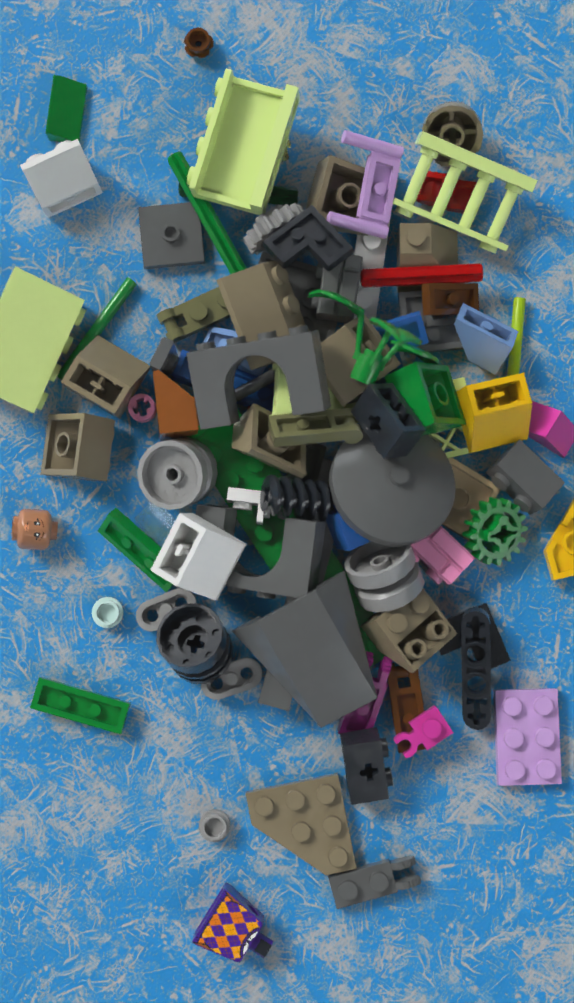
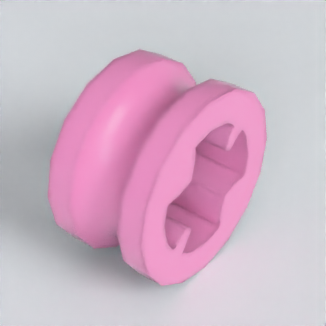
(133, 404)

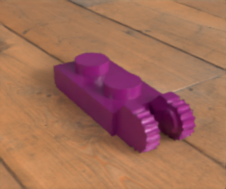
(366, 715)

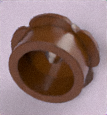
(198, 35)

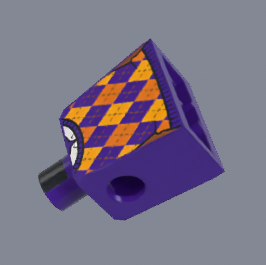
(232, 927)

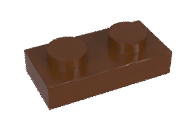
(447, 298)

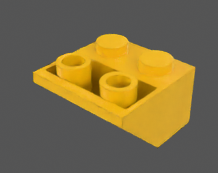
(495, 412)

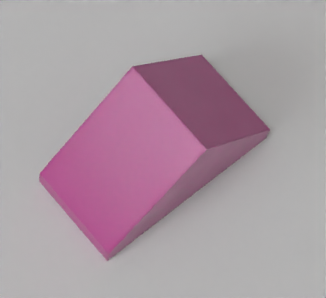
(551, 429)

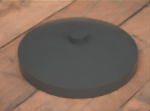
(392, 497)

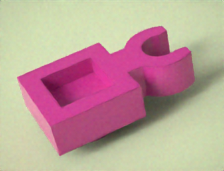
(427, 728)

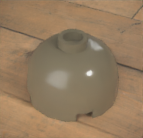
(455, 124)

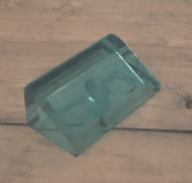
(156, 522)

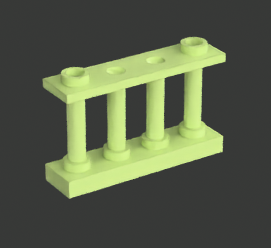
(487, 173)

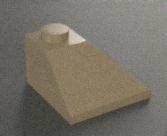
(425, 246)

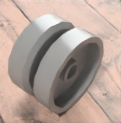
(177, 473)
(384, 576)

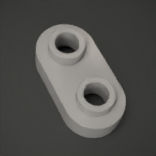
(163, 605)
(233, 681)

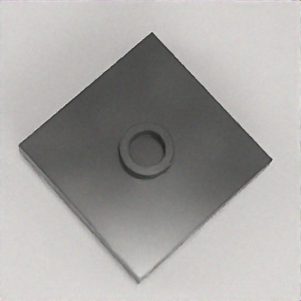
(170, 236)

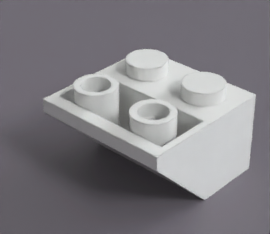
(61, 177)
(198, 556)

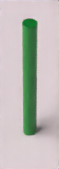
(101, 322)

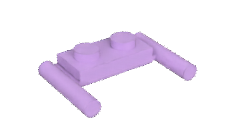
(377, 186)

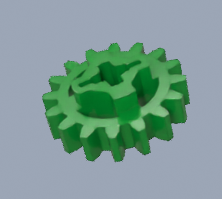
(495, 531)

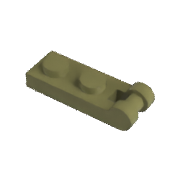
(198, 313)
(314, 428)

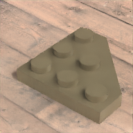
(306, 820)

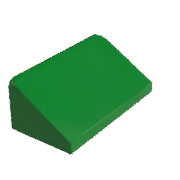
(65, 109)

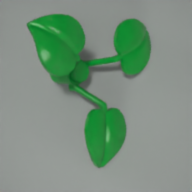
(370, 362)

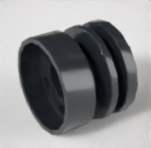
(188, 630)

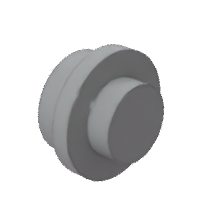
(214, 825)

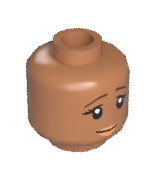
(33, 529)

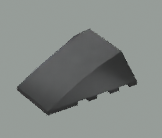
(315, 651)

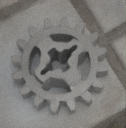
(269, 223)

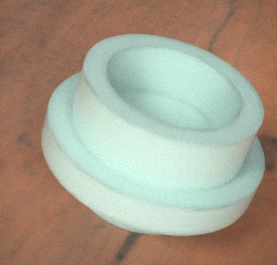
(107, 612)

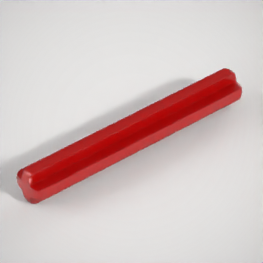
(421, 275)

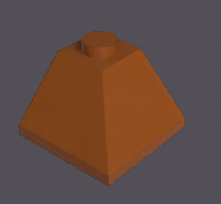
(175, 409)

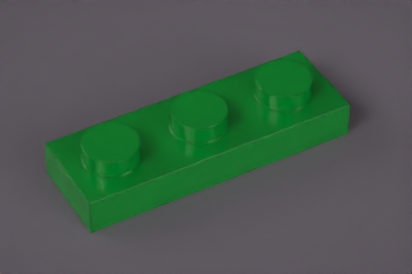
(133, 544)
(80, 705)

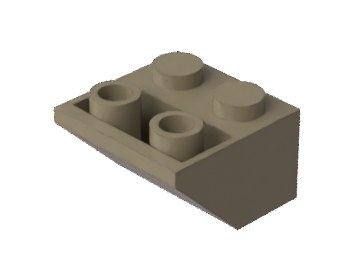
(338, 359)
(106, 376)
(410, 632)

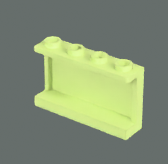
(243, 143)
(32, 336)

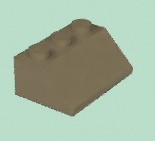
(261, 302)

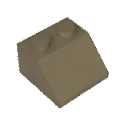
(337, 188)
(254, 439)
(78, 446)

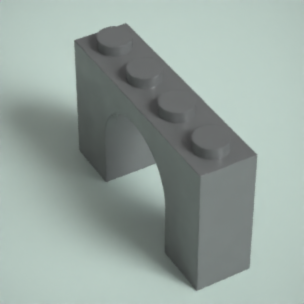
(296, 354)
(299, 559)

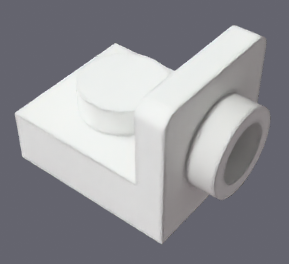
(244, 499)

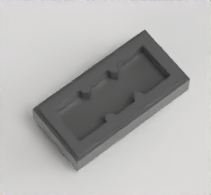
(165, 357)

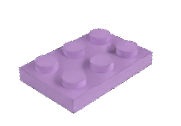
(527, 736)

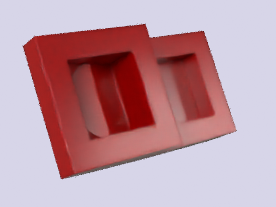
(432, 186)

